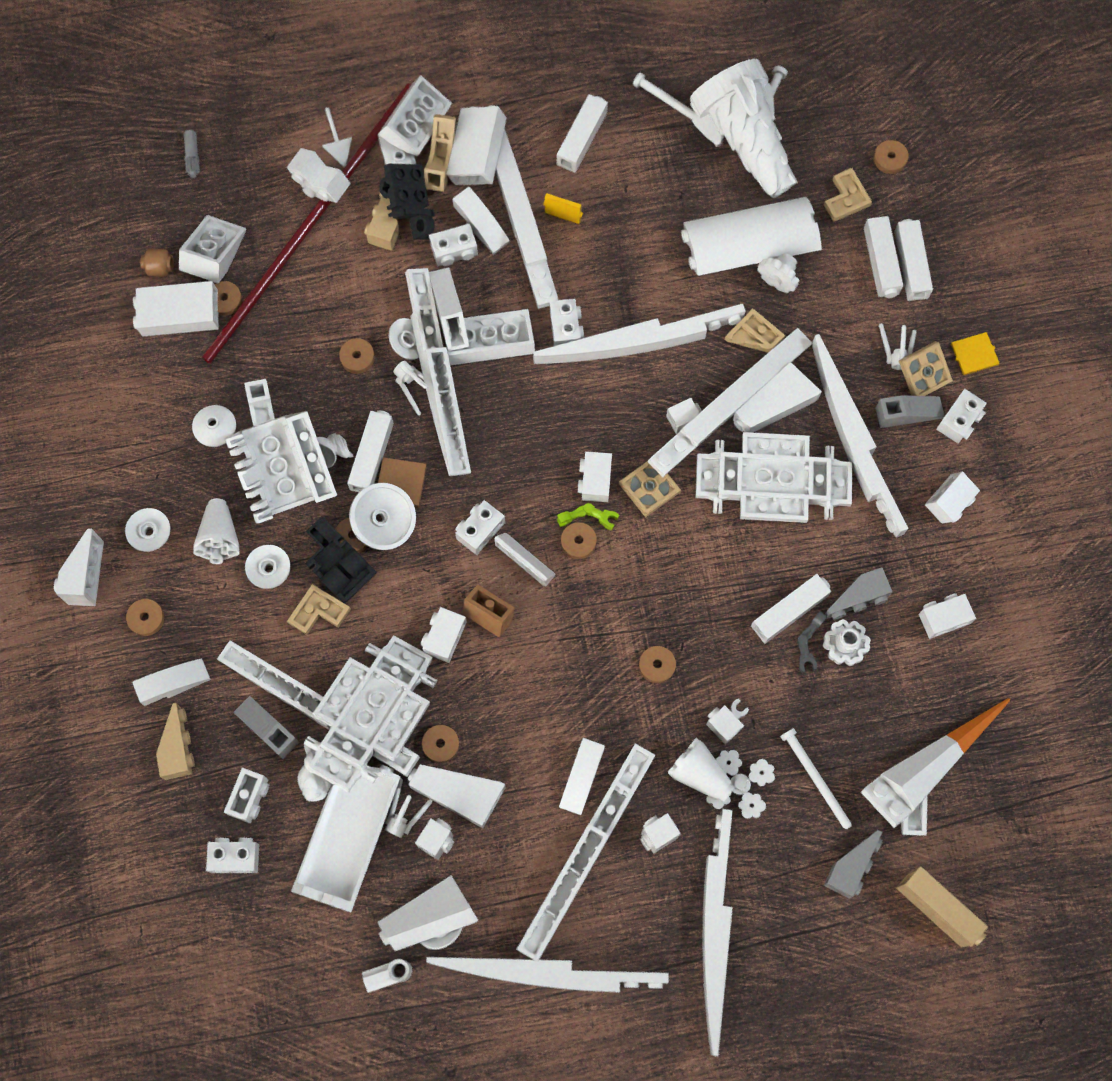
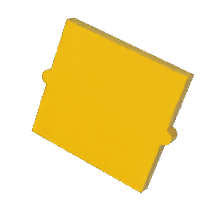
(562, 208)
(975, 353)

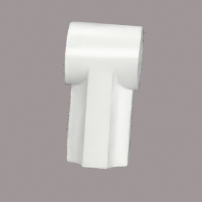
(385, 976)

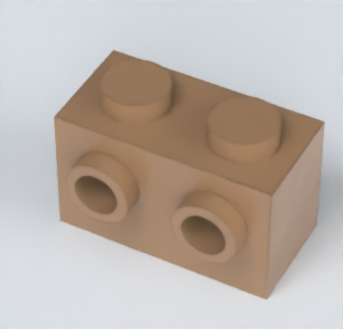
(488, 610)

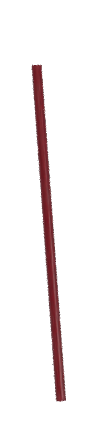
(296, 239)

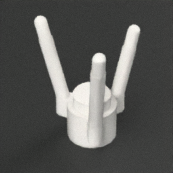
(898, 354)
(407, 374)
(397, 824)

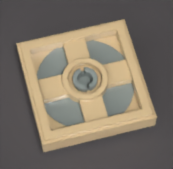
(925, 370)
(649, 488)

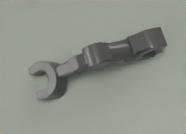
(802, 641)

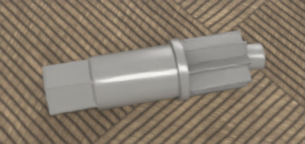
(191, 153)

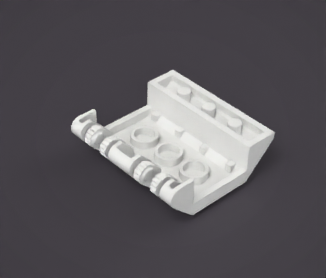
(281, 465)

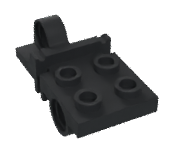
(408, 197)
(338, 564)

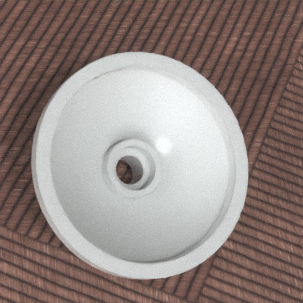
(396, 512)

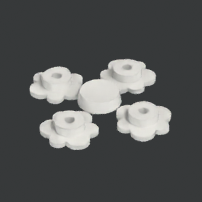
(742, 783)

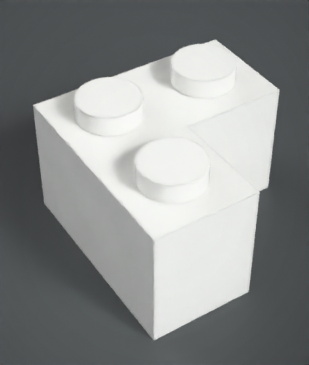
(316, 177)

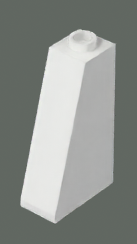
(449, 309)
(777, 399)
(461, 793)
(427, 916)

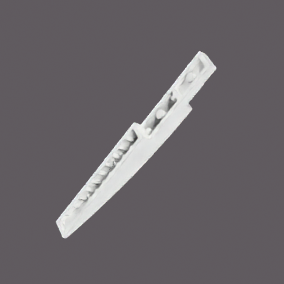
(524, 226)
(640, 338)
(437, 372)
(728, 402)
(856, 439)
(295, 694)
(585, 853)
(716, 930)
(550, 974)

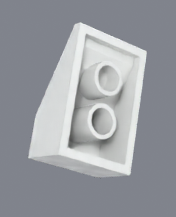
(211, 249)
(80, 573)

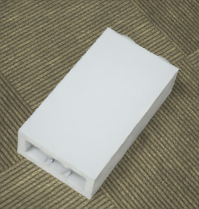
(476, 145)
(176, 308)

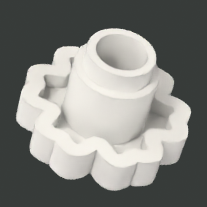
(780, 272)
(846, 642)

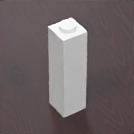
(582, 133)
(883, 257)
(913, 260)
(371, 450)
(791, 608)

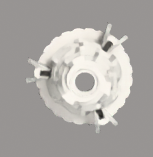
(741, 108)

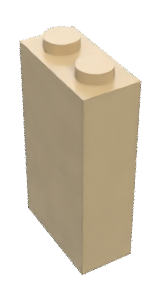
(942, 908)

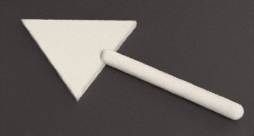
(337, 149)

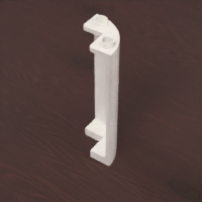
(751, 236)
(345, 840)

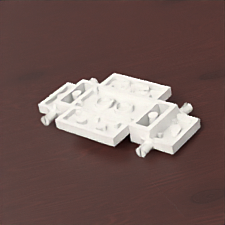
(774, 478)
(370, 712)

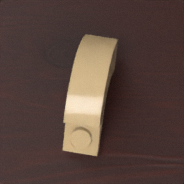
(440, 152)

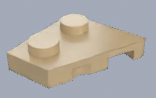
(755, 333)

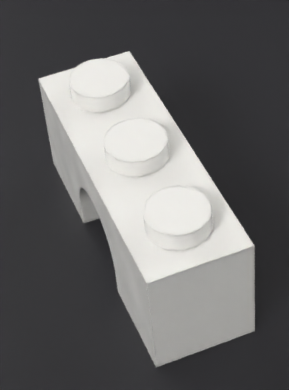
(259, 401)

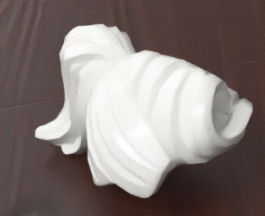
(333, 446)
(311, 784)

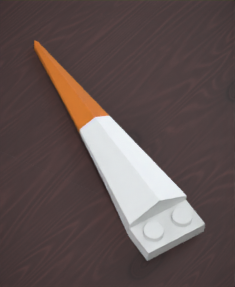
(906, 785)

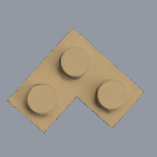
(851, 197)
(317, 604)

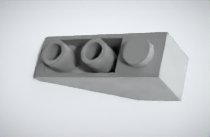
(908, 410)
(867, 589)
(266, 727)
(847, 871)

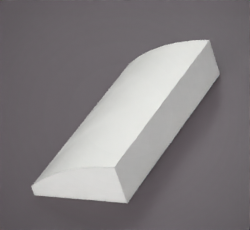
(413, 117)
(495, 337)

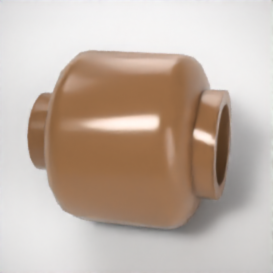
(157, 262)

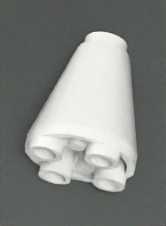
(216, 534)
(701, 772)

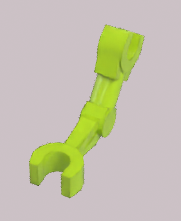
(590, 510)

